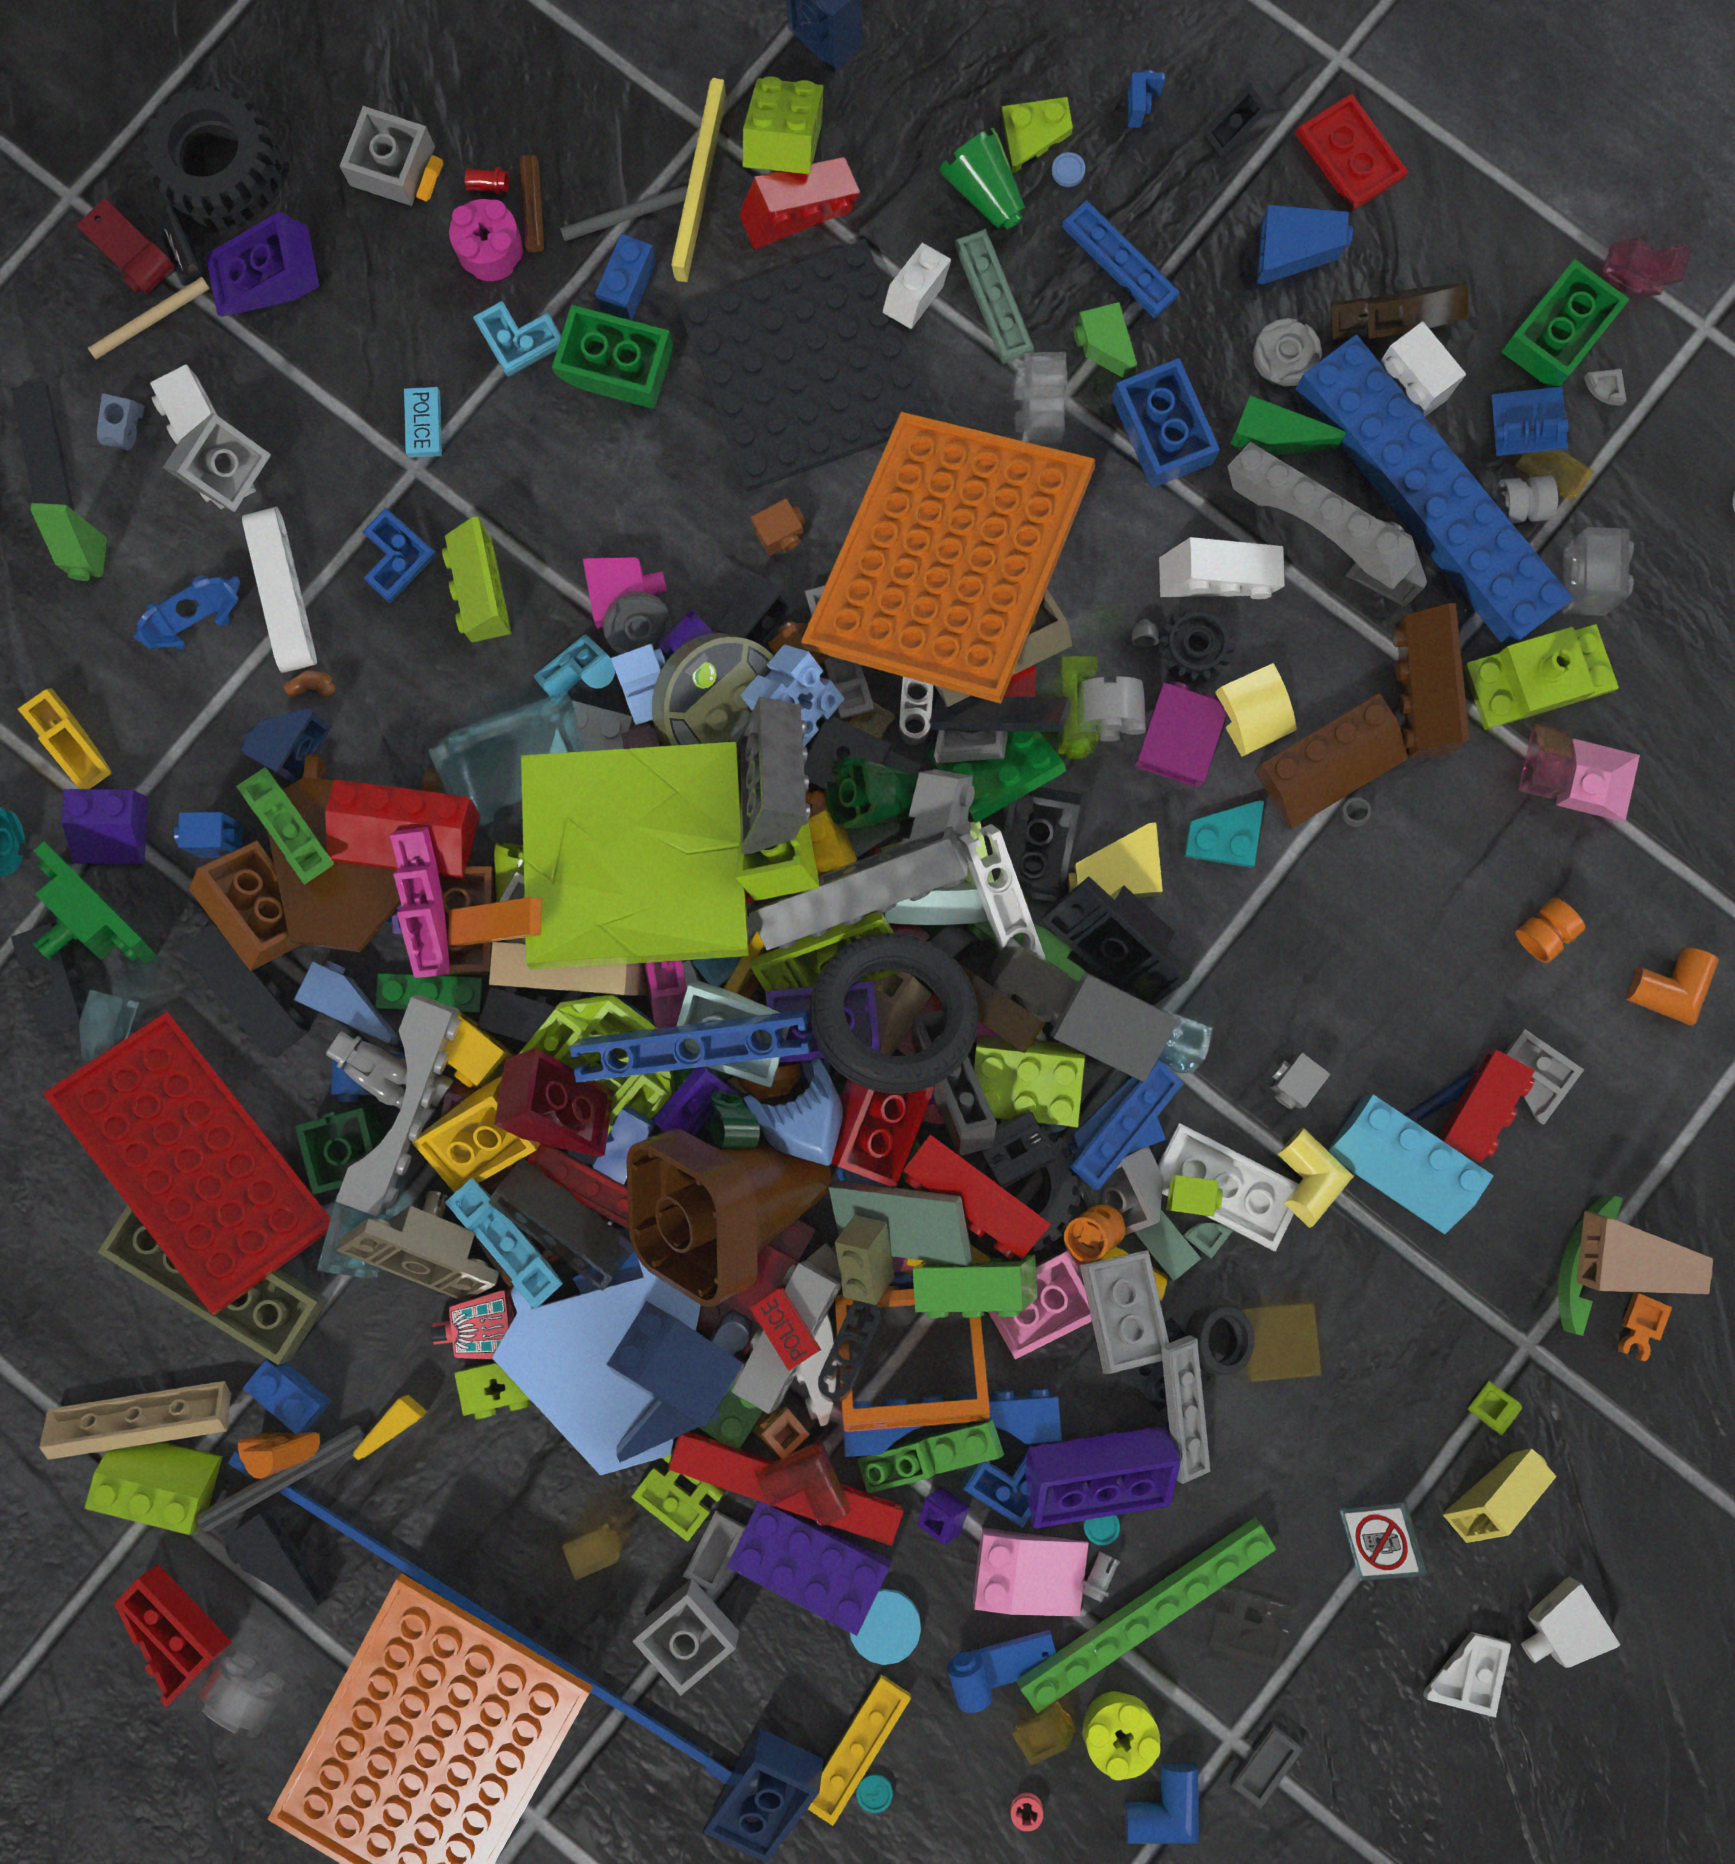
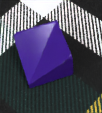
(943, 1516)

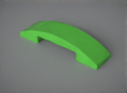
(285, 825)
(1572, 1308)

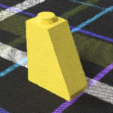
(1126, 862)
(1501, 1497)

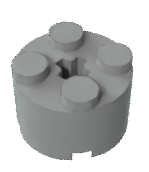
(1111, 707)

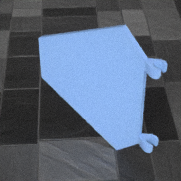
(562, 1357)

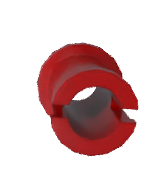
(487, 180)

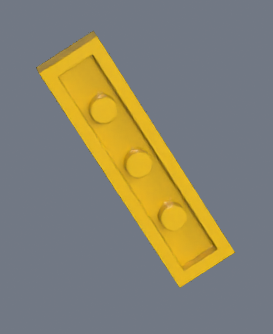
(858, 1747)

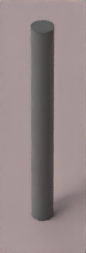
(624, 213)

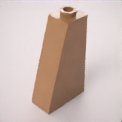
(1635, 1261)

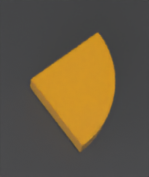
(429, 178)

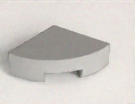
(1607, 386)

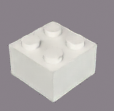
(1423, 368)

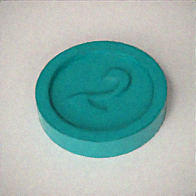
(1102, 1530)
(874, 1793)

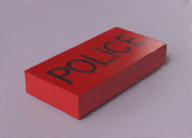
(785, 1328)

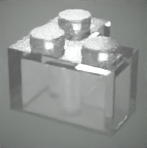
(1041, 392)

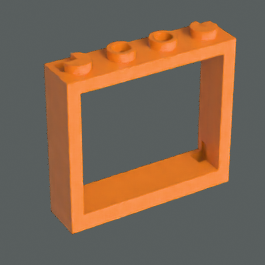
(914, 1414)

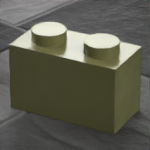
(864, 1259)

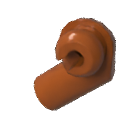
(310, 680)

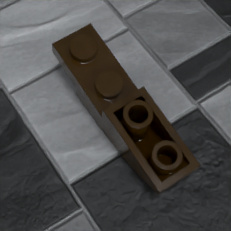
(1399, 312)

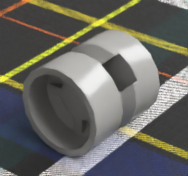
(1529, 499)

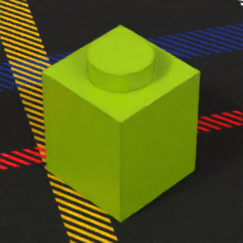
(1194, 1195)

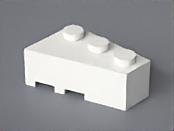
(1221, 569)

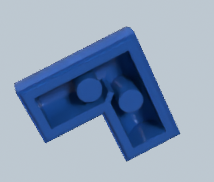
(404, 556)
(1000, 1490)
(1175, 1817)

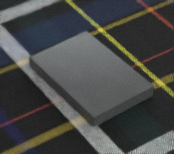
(1114, 1027)

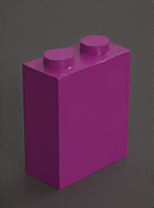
(1181, 734)

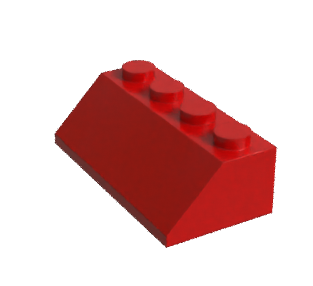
(366, 814)
(983, 1201)

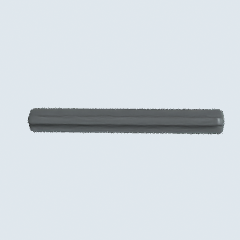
(270, 1485)

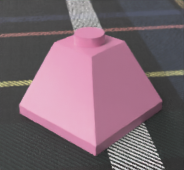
(1600, 780)

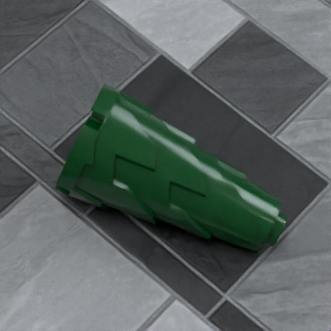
(869, 793)

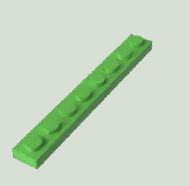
(1146, 1615)

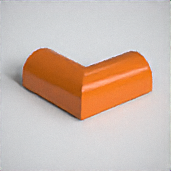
(1680, 995)
(276, 1451)

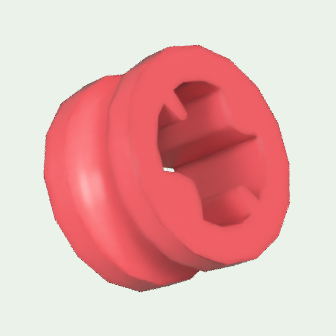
(1016, 1817)

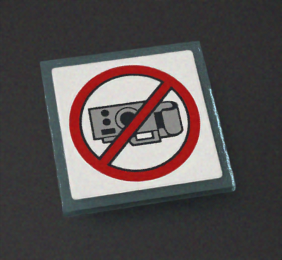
(1383, 1541)

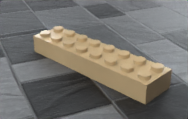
(136, 1420)

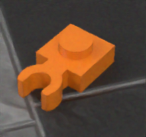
(1646, 1320)

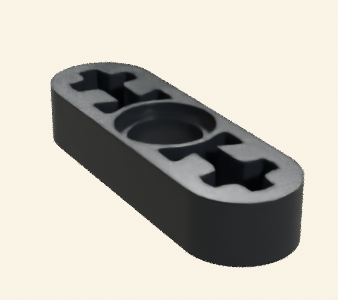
(848, 1379)

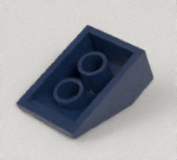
(675, 1364)
(765, 1795)

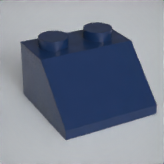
(285, 742)

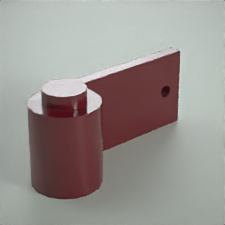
(126, 247)

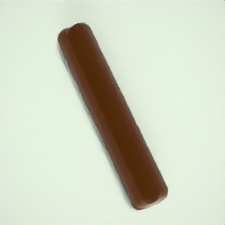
(531, 203)

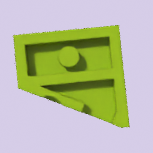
(1034, 128)

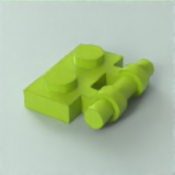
(674, 1504)

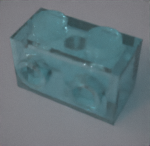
(1186, 1046)

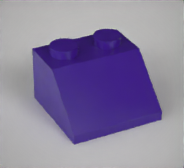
(105, 826)

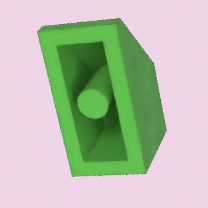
(1106, 339)

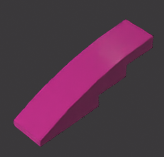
(421, 901)
(666, 991)

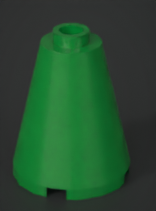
(986, 179)

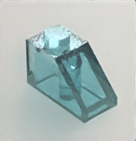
(104, 1023)

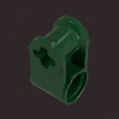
(732, 1122)

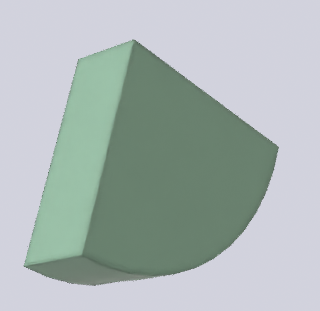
(1207, 1237)

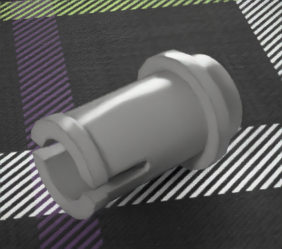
(1100, 1577)

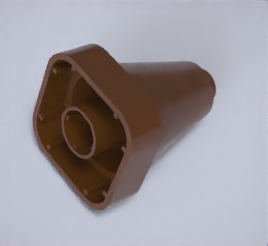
(710, 1210)

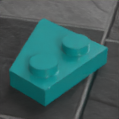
(1226, 836)

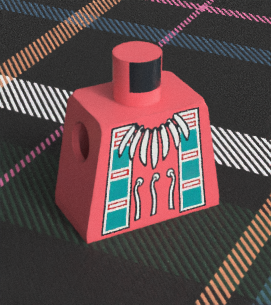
(476, 1325)

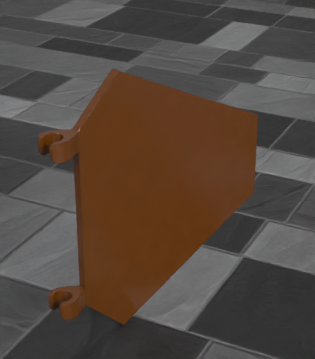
(345, 901)

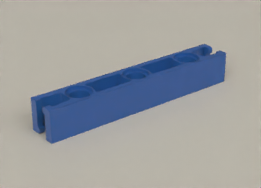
(718, 1042)

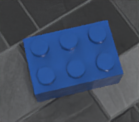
(1165, 423)

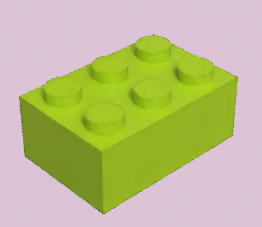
(782, 125)
(1042, 1079)

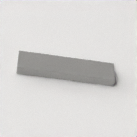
(1186, 1407)

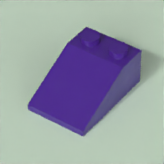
(263, 266)

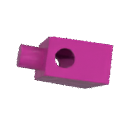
(615, 577)

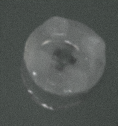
(240, 1695)

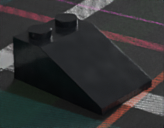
(1041, 840)

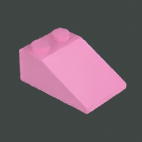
(1056, 1311)
(1029, 1574)

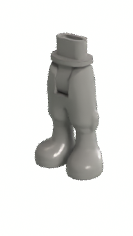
(380, 1072)

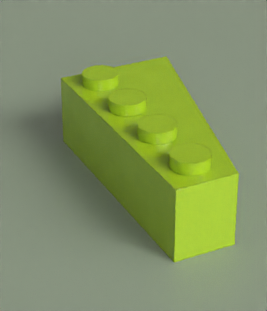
(780, 868)

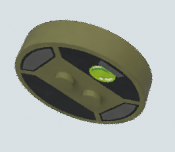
(701, 689)

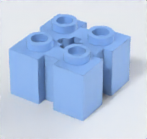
(638, 676)
(796, 680)

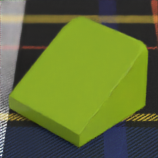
(1495, 1407)

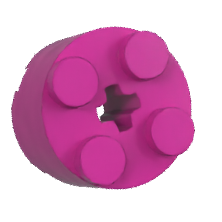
(486, 239)

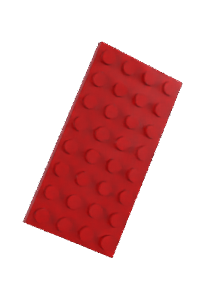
(189, 1162)

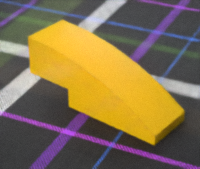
(65, 739)

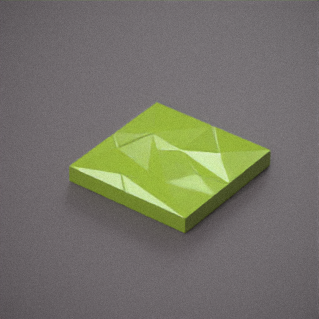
(633, 855)

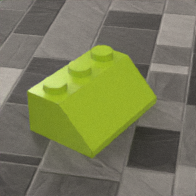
(476, 582)
(155, 1485)

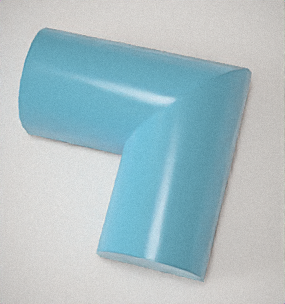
(517, 346)
(579, 662)

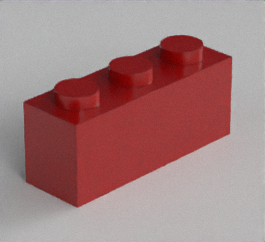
(1487, 1105)

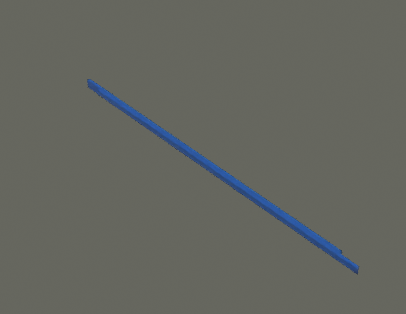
(712, 1766)

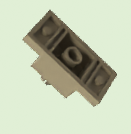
(422, 1249)

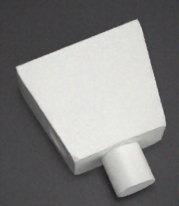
(1568, 1627)

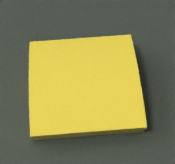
(1257, 709)

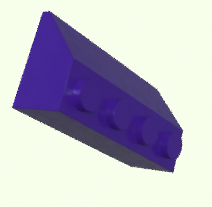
(1101, 1476)

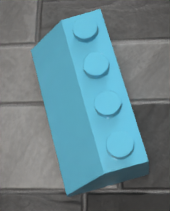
(1409, 1164)

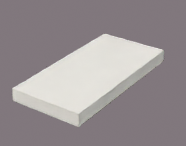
(1251, 1192)

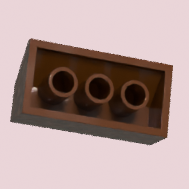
(1431, 682)
(1333, 761)

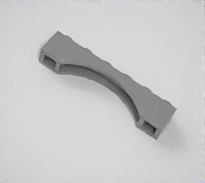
(1364, 538)
(425, 1036)

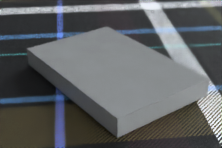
(1125, 1311)

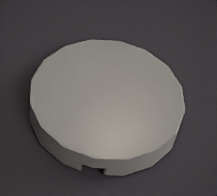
(1286, 351)

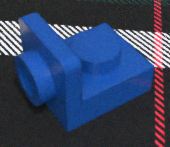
(1140, 90)

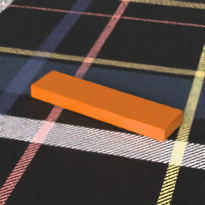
(495, 922)

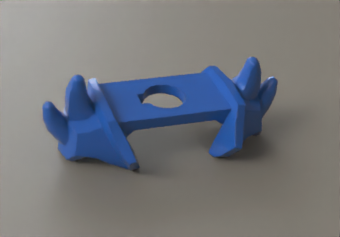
(163, 622)

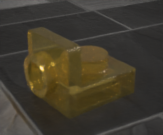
(1045, 1734)

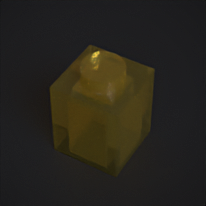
(592, 1550)

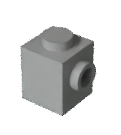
(1298, 1081)

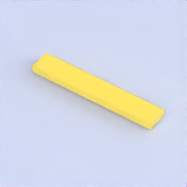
(699, 180)

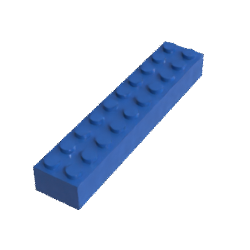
(1433, 492)

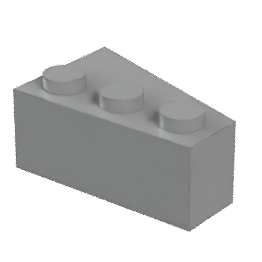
(941, 802)

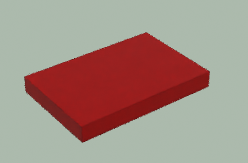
(1351, 152)

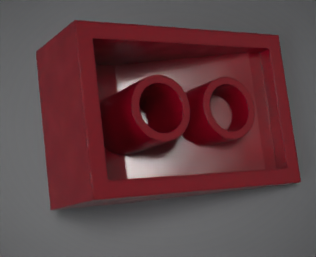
(548, 1107)

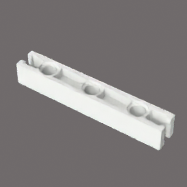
(1002, 898)

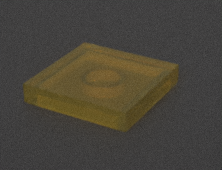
(1283, 1342)

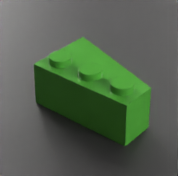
(975, 1288)

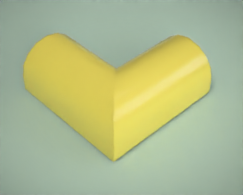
(1321, 1174)

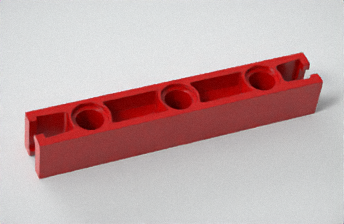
(735, 1471)

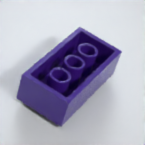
(810, 1565)

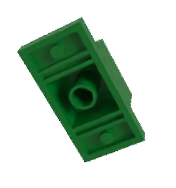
(82, 914)

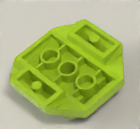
(596, 1018)

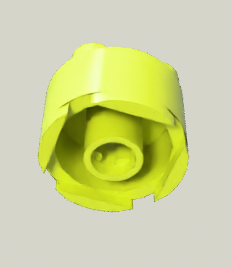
(1126, 1756)

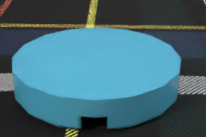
(889, 1629)

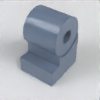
(118, 421)
(732, 1333)

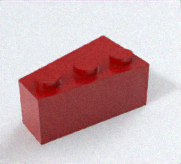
(792, 202)
(171, 1632)

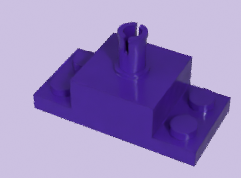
(691, 1105)

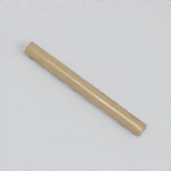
(148, 318)

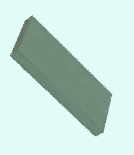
(918, 1222)

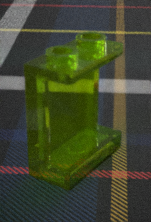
(1069, 673)

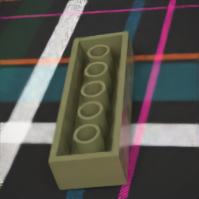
(267, 1318)

